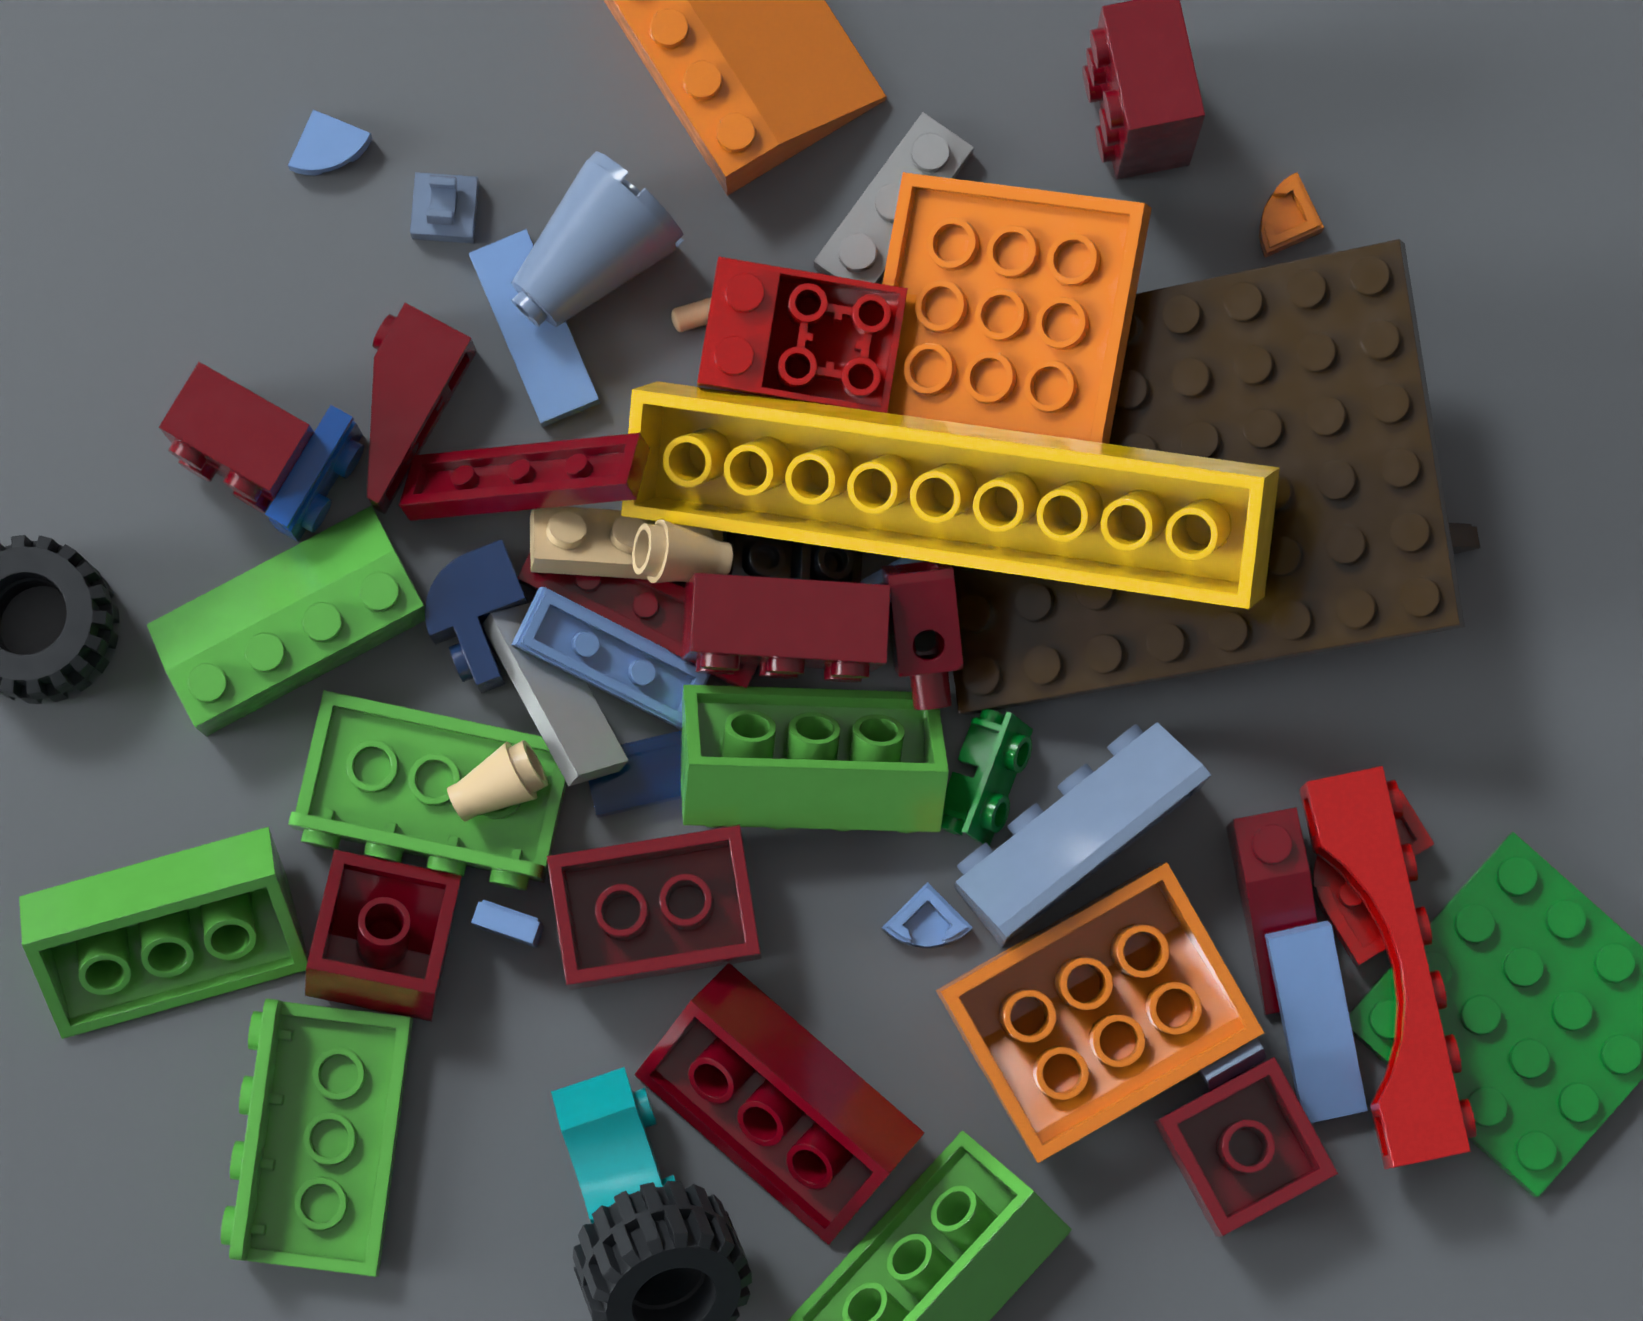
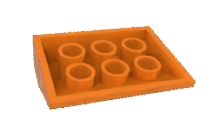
(750, 76)
(1100, 1011)

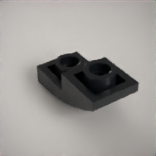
(792, 560)

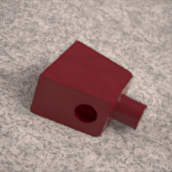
(920, 601)

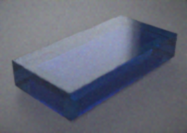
(645, 780)

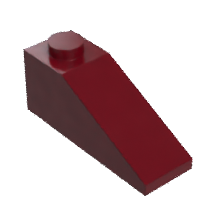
(412, 383)
(1271, 884)

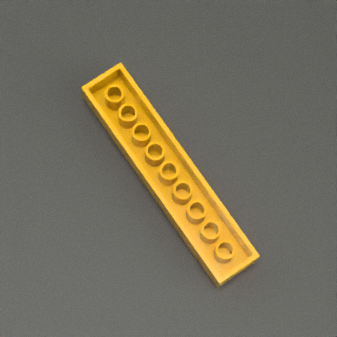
(956, 493)

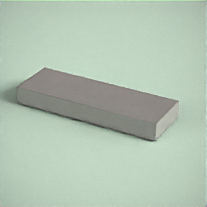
(558, 705)

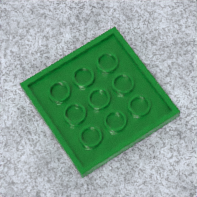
(1539, 1008)

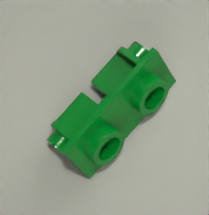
(999, 750)

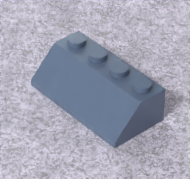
(1079, 832)

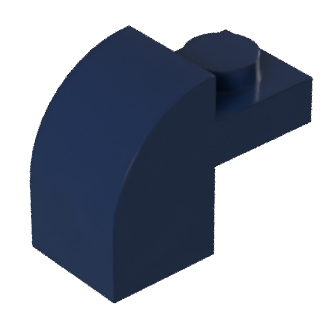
(463, 599)

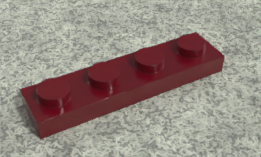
(525, 477)
(635, 604)

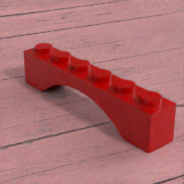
(1357, 835)

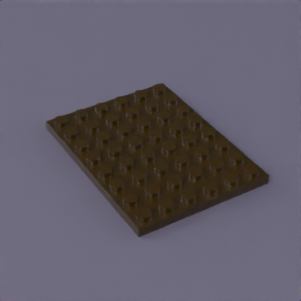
(1267, 368)

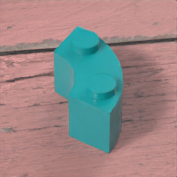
(608, 1137)

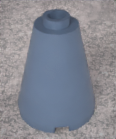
(593, 244)

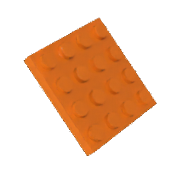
(1013, 304)

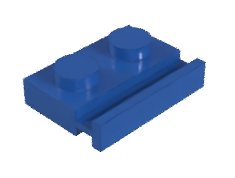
(329, 453)

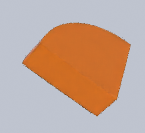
(1288, 217)

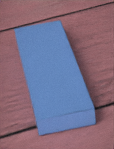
(542, 354)
(606, 655)
(1316, 1021)

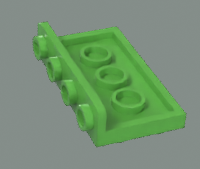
(383, 780)
(317, 1137)

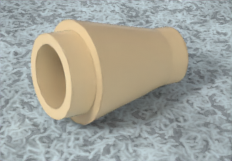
(675, 553)
(500, 781)

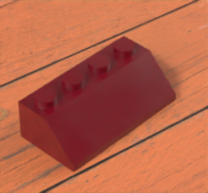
(778, 1103)

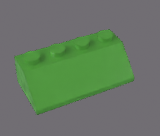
(286, 622)
(811, 759)
(163, 933)
(945, 1248)

